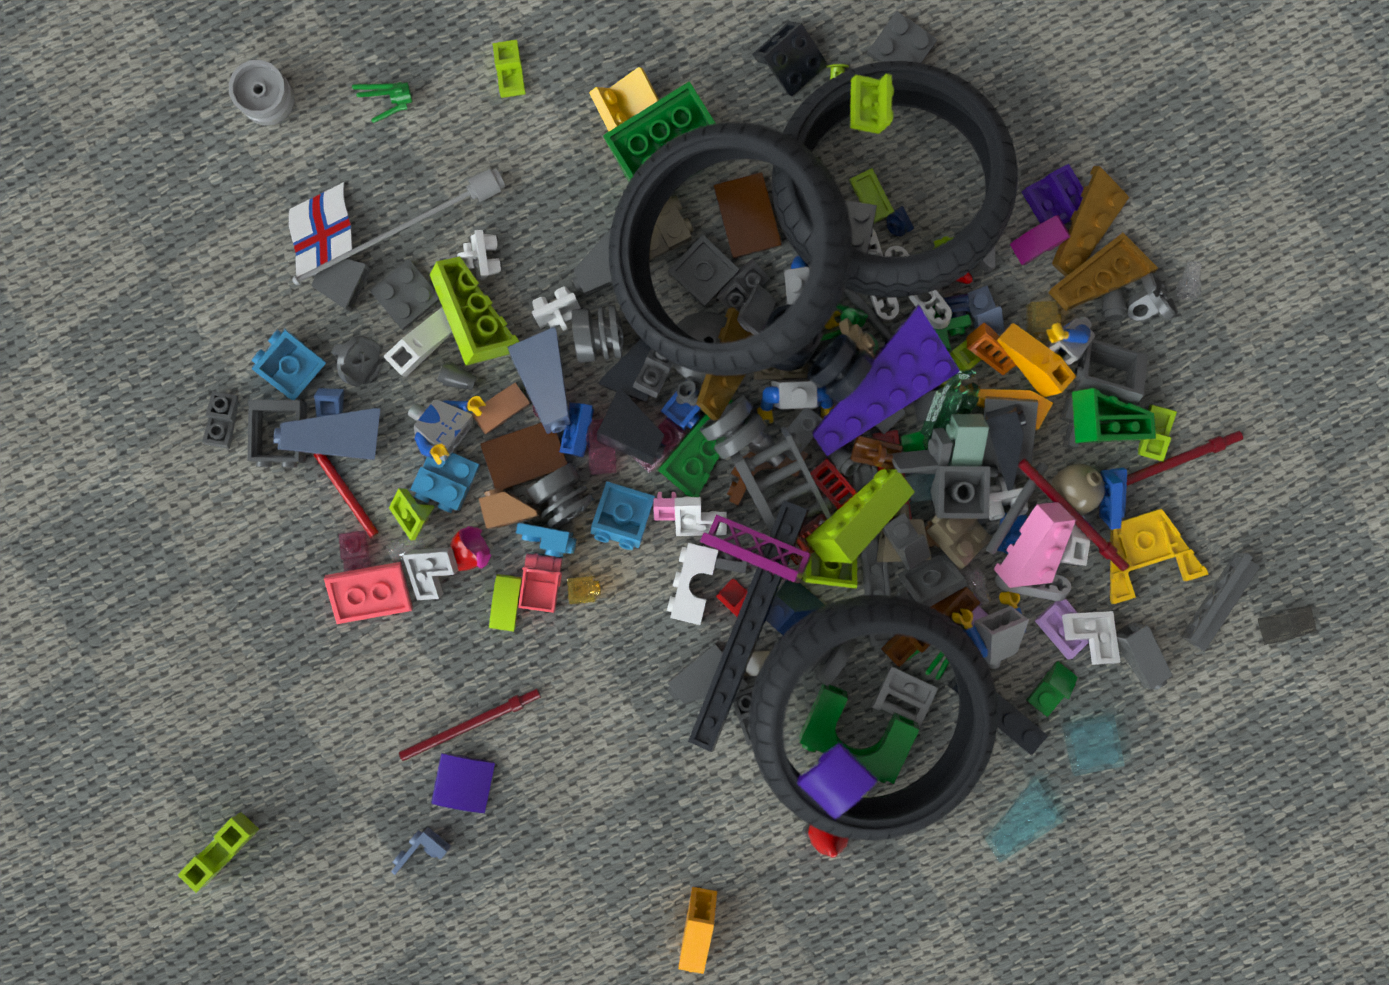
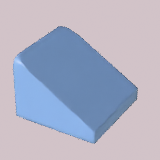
(328, 401)

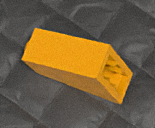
(698, 930)

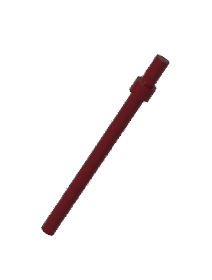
(1215, 445)
(1106, 548)
(514, 704)

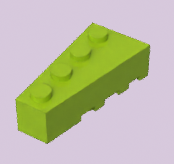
(470, 313)
(861, 518)

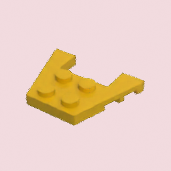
(1144, 542)

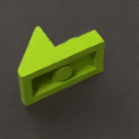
(410, 514)

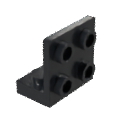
(791, 57)

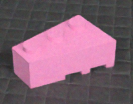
(1039, 547)

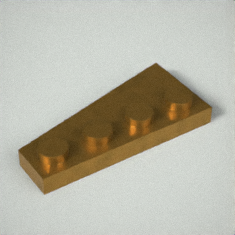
(1097, 211)
(1104, 272)
(719, 389)

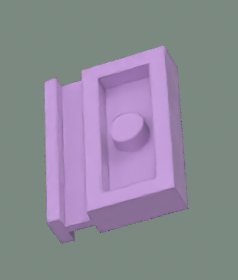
(1052, 624)

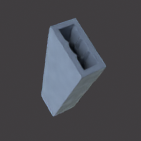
(542, 374)
(335, 435)

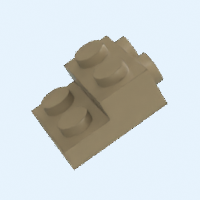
(669, 229)
(959, 538)

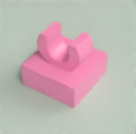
(664, 507)

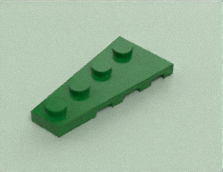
(691, 461)

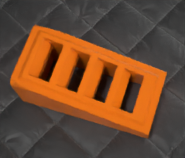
(980, 339)

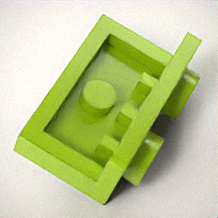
(871, 103)

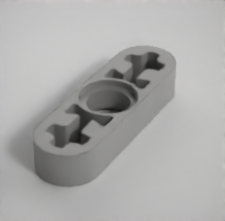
(1050, 593)

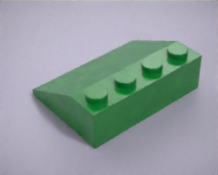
(655, 126)

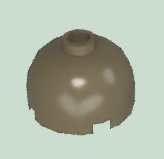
(1080, 486)

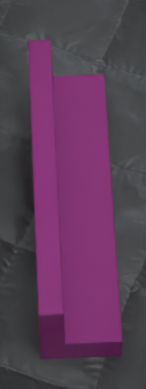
(751, 557)

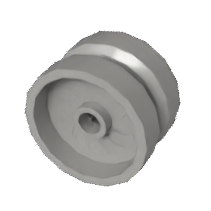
(261, 92)

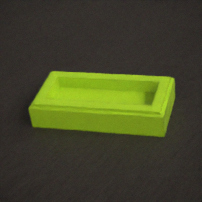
(871, 192)

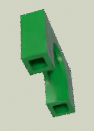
(881, 759)

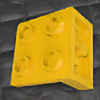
(624, 98)

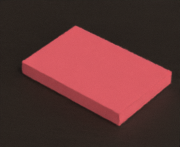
(368, 592)

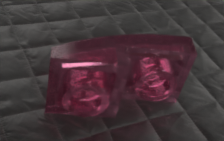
(672, 437)
(601, 457)
(354, 550)

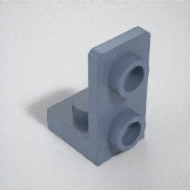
(432, 843)

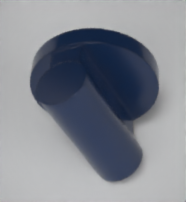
(899, 222)
(958, 304)

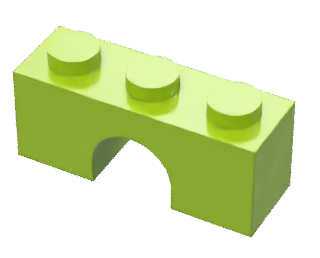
(219, 852)

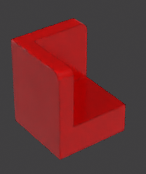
(732, 596)

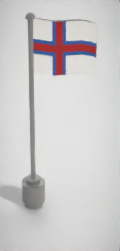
(324, 231)

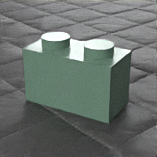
(969, 439)

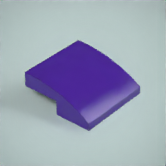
(1055, 195)
(837, 781)
(463, 783)

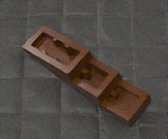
(901, 647)

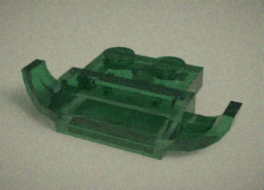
(950, 400)

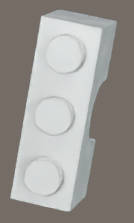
(686, 605)

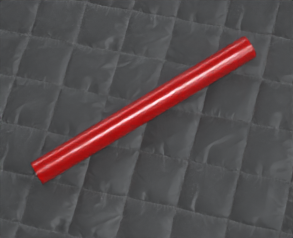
(346, 494)

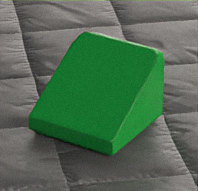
(912, 442)

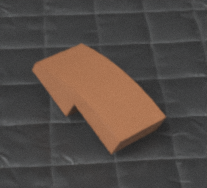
(501, 408)

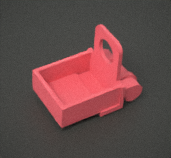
(540, 582)

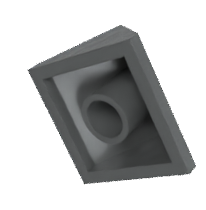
(961, 492)

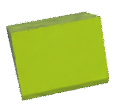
(830, 572)

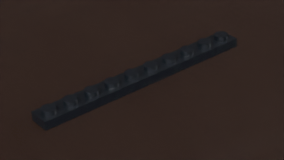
(745, 632)

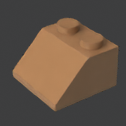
(505, 509)

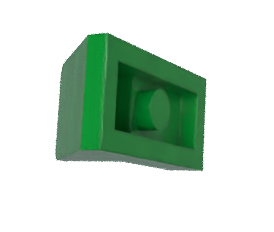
(956, 327)
(1052, 689)

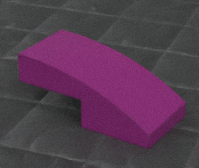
(1039, 240)

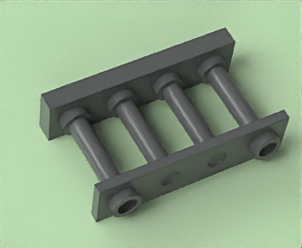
(757, 486)

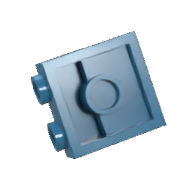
(287, 363)
(445, 482)
(622, 516)
(553, 540)

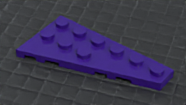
(900, 374)

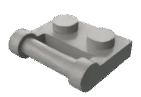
(908, 689)

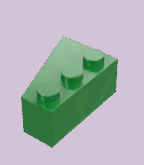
(1108, 419)

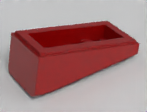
(819, 470)

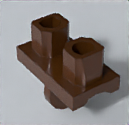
(874, 452)

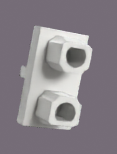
(480, 244)
(556, 312)
(1001, 497)

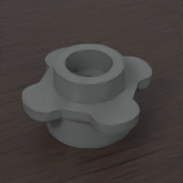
(684, 391)

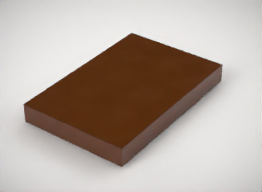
(747, 215)
(522, 456)

